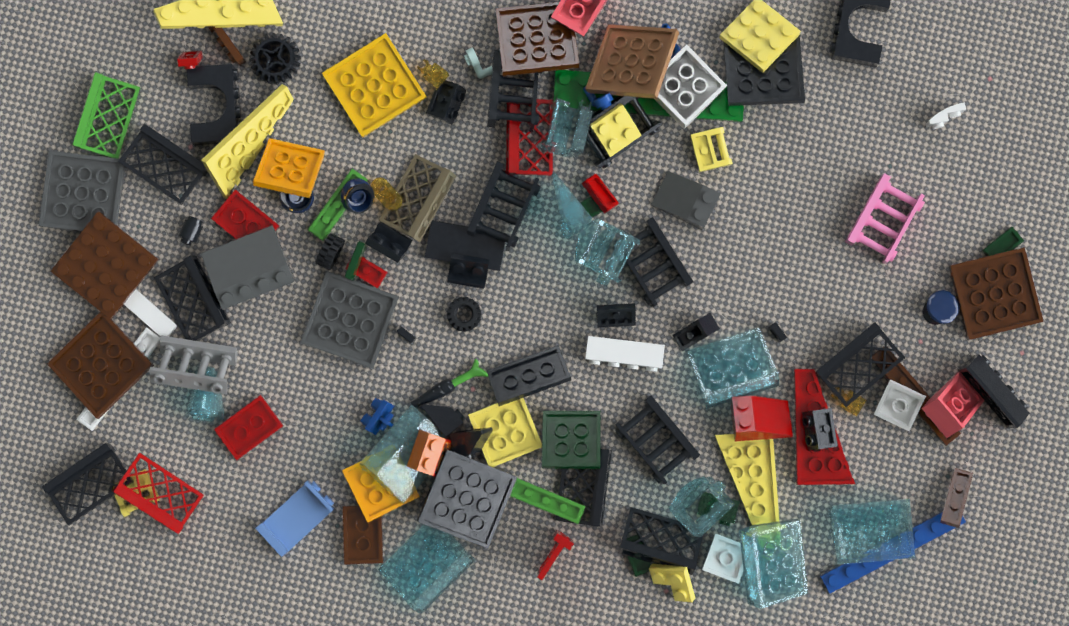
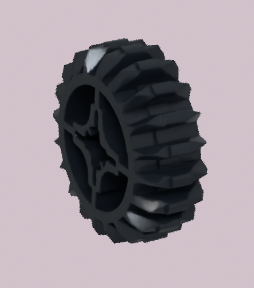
(279, 51)

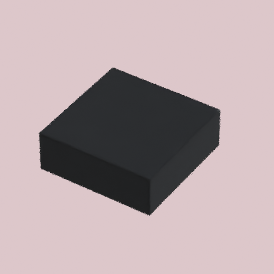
(777, 332)
(406, 335)

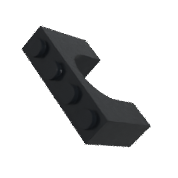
(846, 46)
(222, 78)

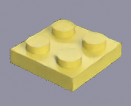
(615, 130)

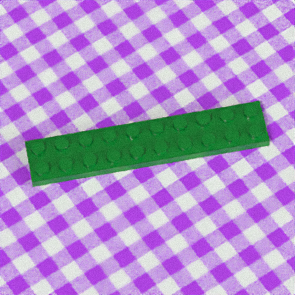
(570, 84)

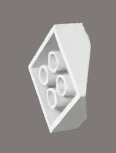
(688, 87)

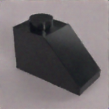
(696, 331)
(444, 418)
(469, 441)

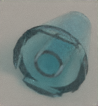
(205, 404)

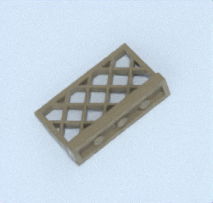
(432, 200)

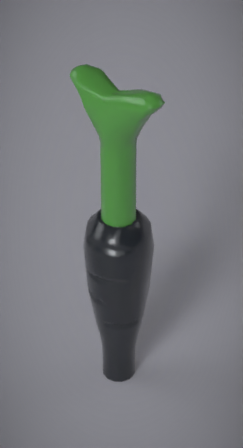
(447, 386)

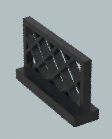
(170, 149)
(206, 292)
(849, 351)
(78, 470)
(599, 492)
(654, 555)

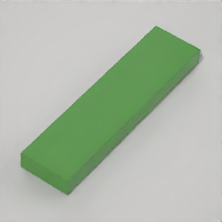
(332, 210)
(547, 501)

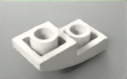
(942, 117)

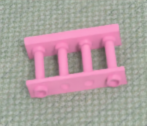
(875, 203)

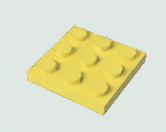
(760, 34)
(511, 434)

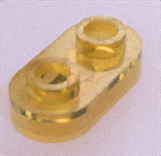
(387, 195)

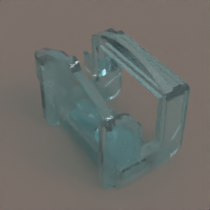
(561, 125)
(619, 256)
(690, 494)

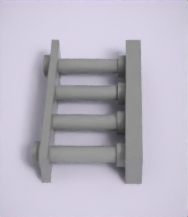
(193, 350)

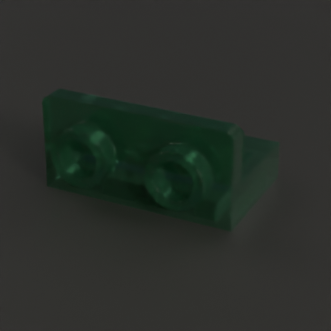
(708, 499)

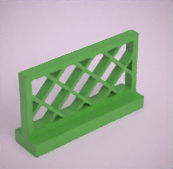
(91, 108)

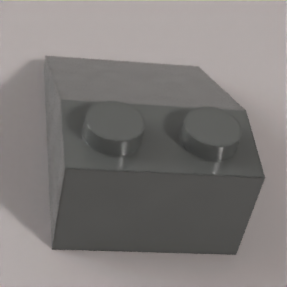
(686, 200)

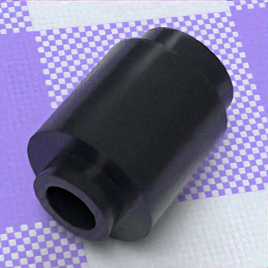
(190, 230)

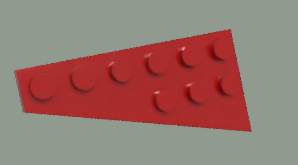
(822, 465)

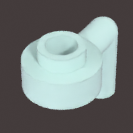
(472, 59)

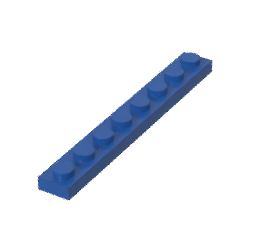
(850, 572)

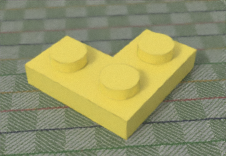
(676, 577)

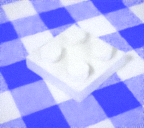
(899, 405)
(724, 559)

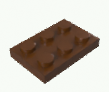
(361, 539)

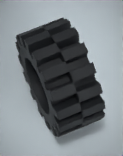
(330, 251)
(455, 306)

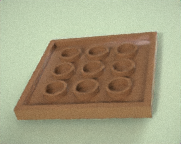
(632, 61)

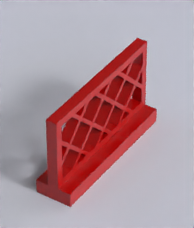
(513, 141)
(145, 504)
(561, 542)

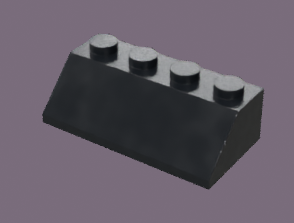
(994, 391)

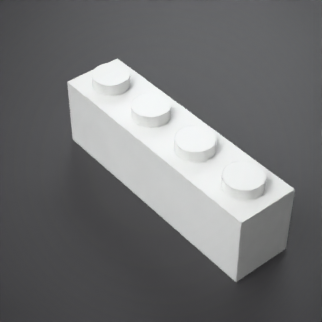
(624, 352)

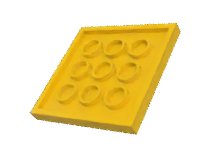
(374, 85)

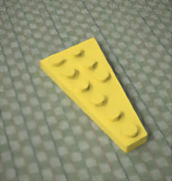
(217, 13)
(243, 144)
(754, 475)

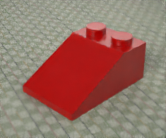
(760, 418)

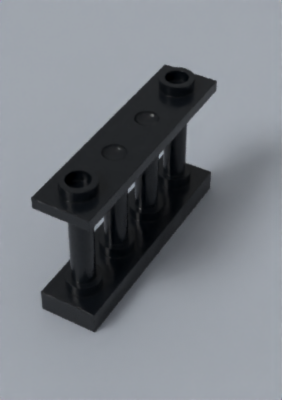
(497, 97)
(651, 128)
(492, 191)
(672, 261)
(676, 436)

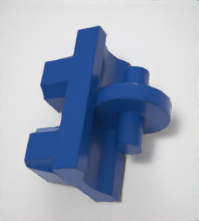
(380, 418)

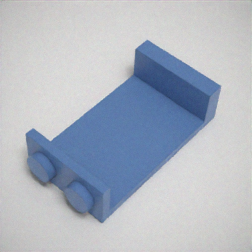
(296, 518)

